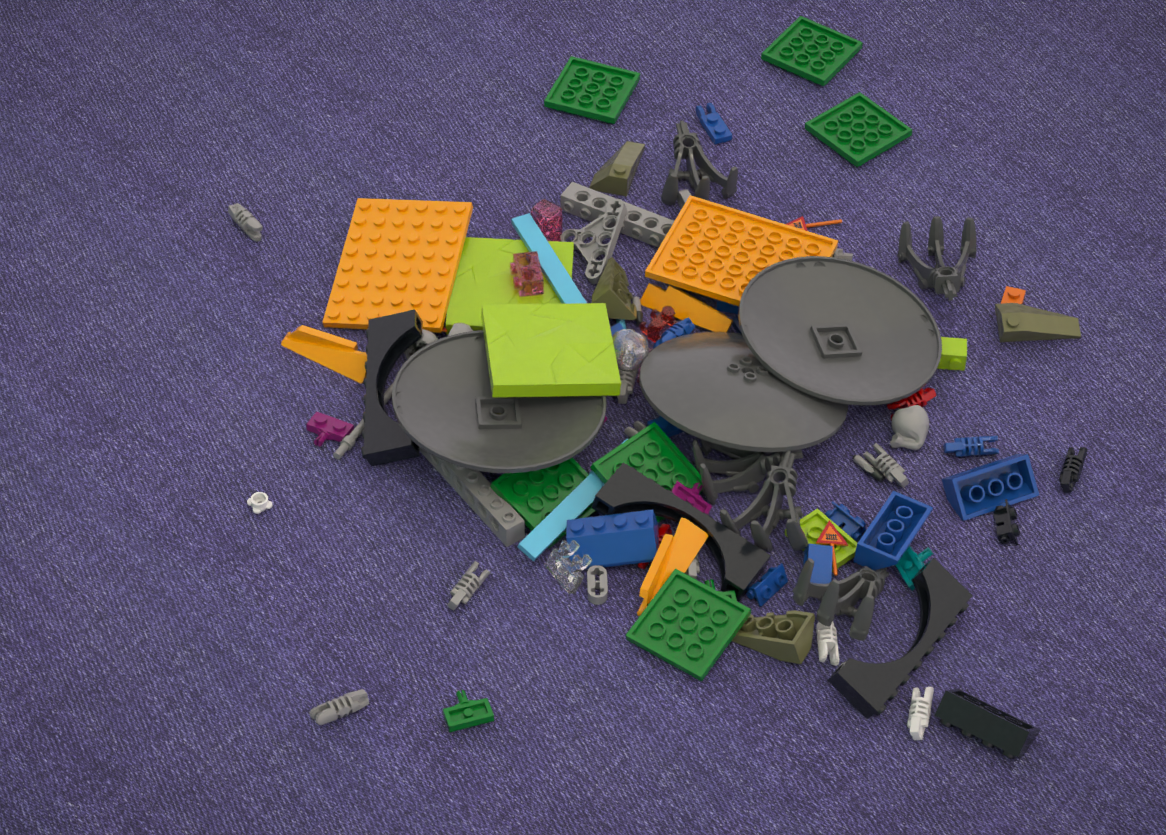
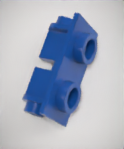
(841, 515)
(770, 583)

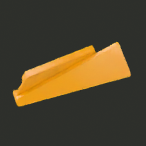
(685, 306)
(328, 350)
(673, 553)

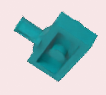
(911, 564)

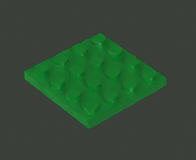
(812, 50)
(592, 90)
(858, 129)
(652, 456)
(541, 491)
(688, 624)

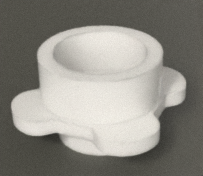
(259, 502)

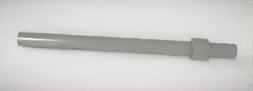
(349, 440)

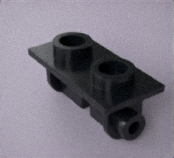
(1010, 530)

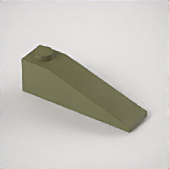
(619, 170)
(614, 292)
(1028, 323)
(779, 636)

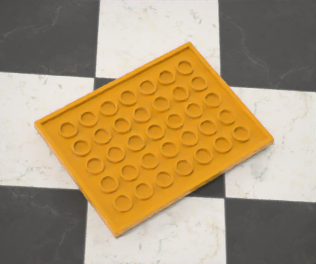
(723, 248)
(398, 261)

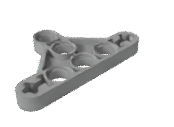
(599, 232)

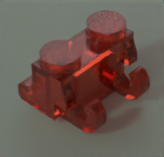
(658, 322)

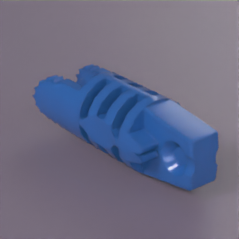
(678, 329)
(971, 446)

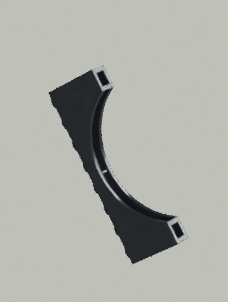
(387, 341)
(737, 558)
(872, 684)

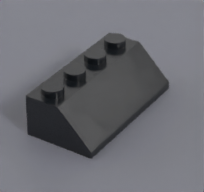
(986, 722)

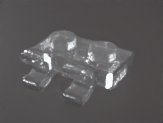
(563, 569)

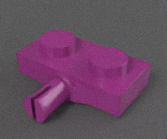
(328, 428)
(691, 496)

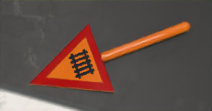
(800, 223)
(831, 537)

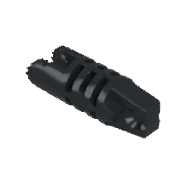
(1072, 468)

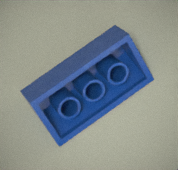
(989, 485)
(891, 532)
(616, 538)

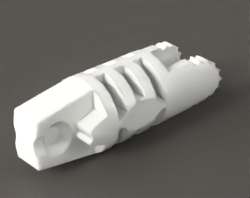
(827, 643)
(920, 712)

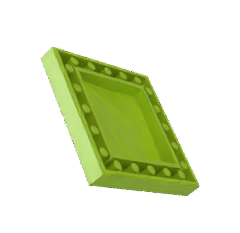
(487, 279)
(550, 350)

